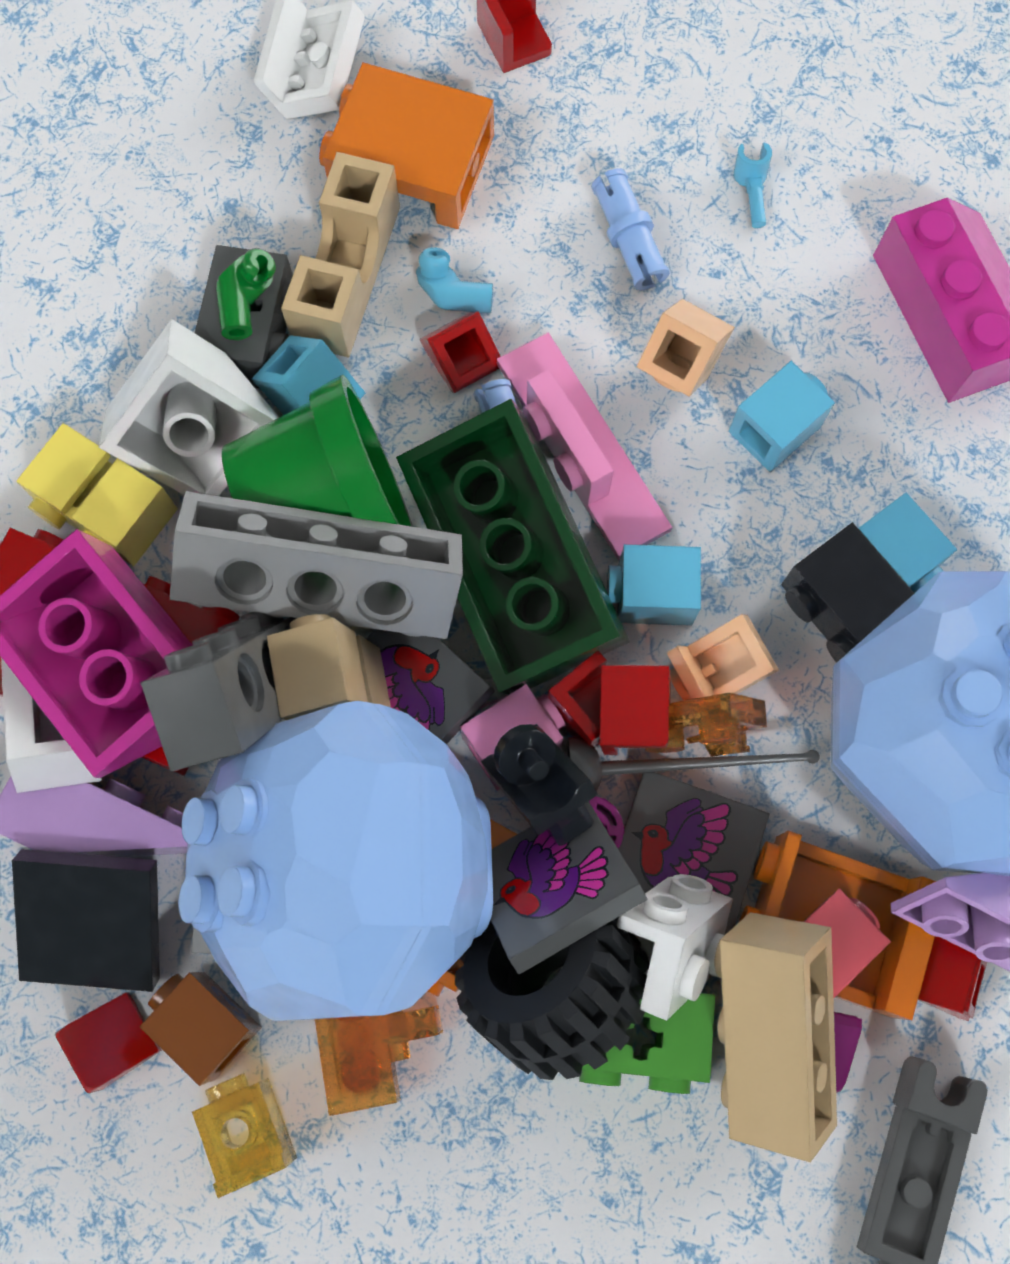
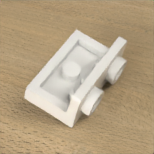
(308, 56)
(686, 926)

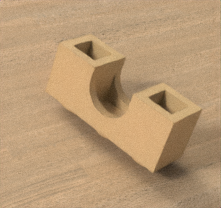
(334, 288)

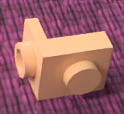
(721, 661)

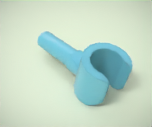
(752, 176)

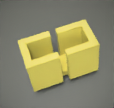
(106, 500)

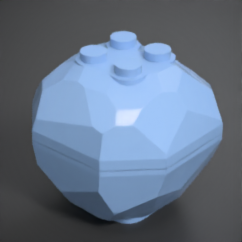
(929, 722)
(338, 864)

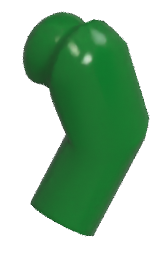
(239, 288)

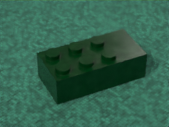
(524, 562)

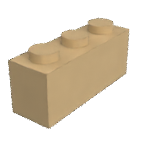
(778, 1034)

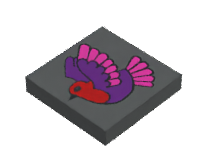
(430, 682)
(692, 833)
(557, 893)

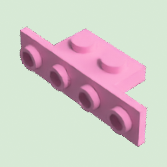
(583, 445)

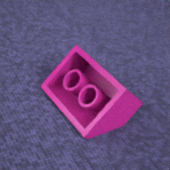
(951, 293)
(81, 643)

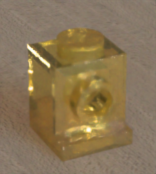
(268, 1140)

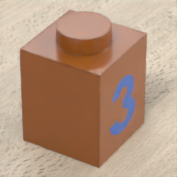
(198, 1025)

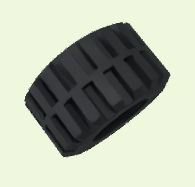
(568, 1019)

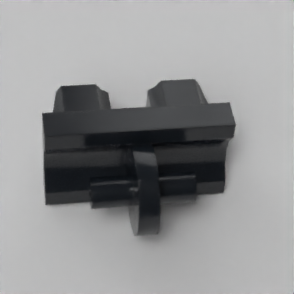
(541, 782)

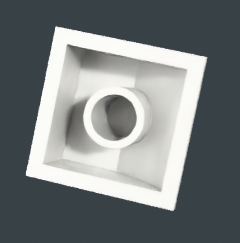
(181, 412)

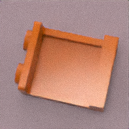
(422, 128)
(803, 876)

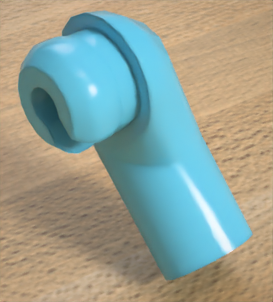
(447, 289)

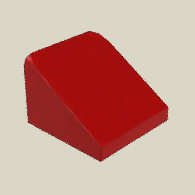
(462, 351)
(952, 979)
(106, 1043)

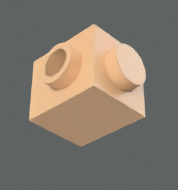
(684, 347)

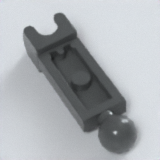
(920, 1166)

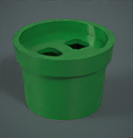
(318, 460)

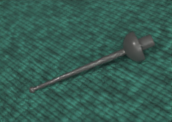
(590, 764)

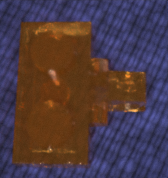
(714, 721)
(362, 1054)

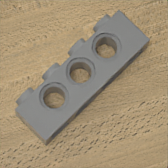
(315, 565)

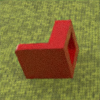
(513, 32)
(579, 699)
(634, 707)

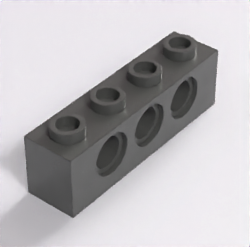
(217, 692)

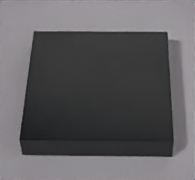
(86, 919)

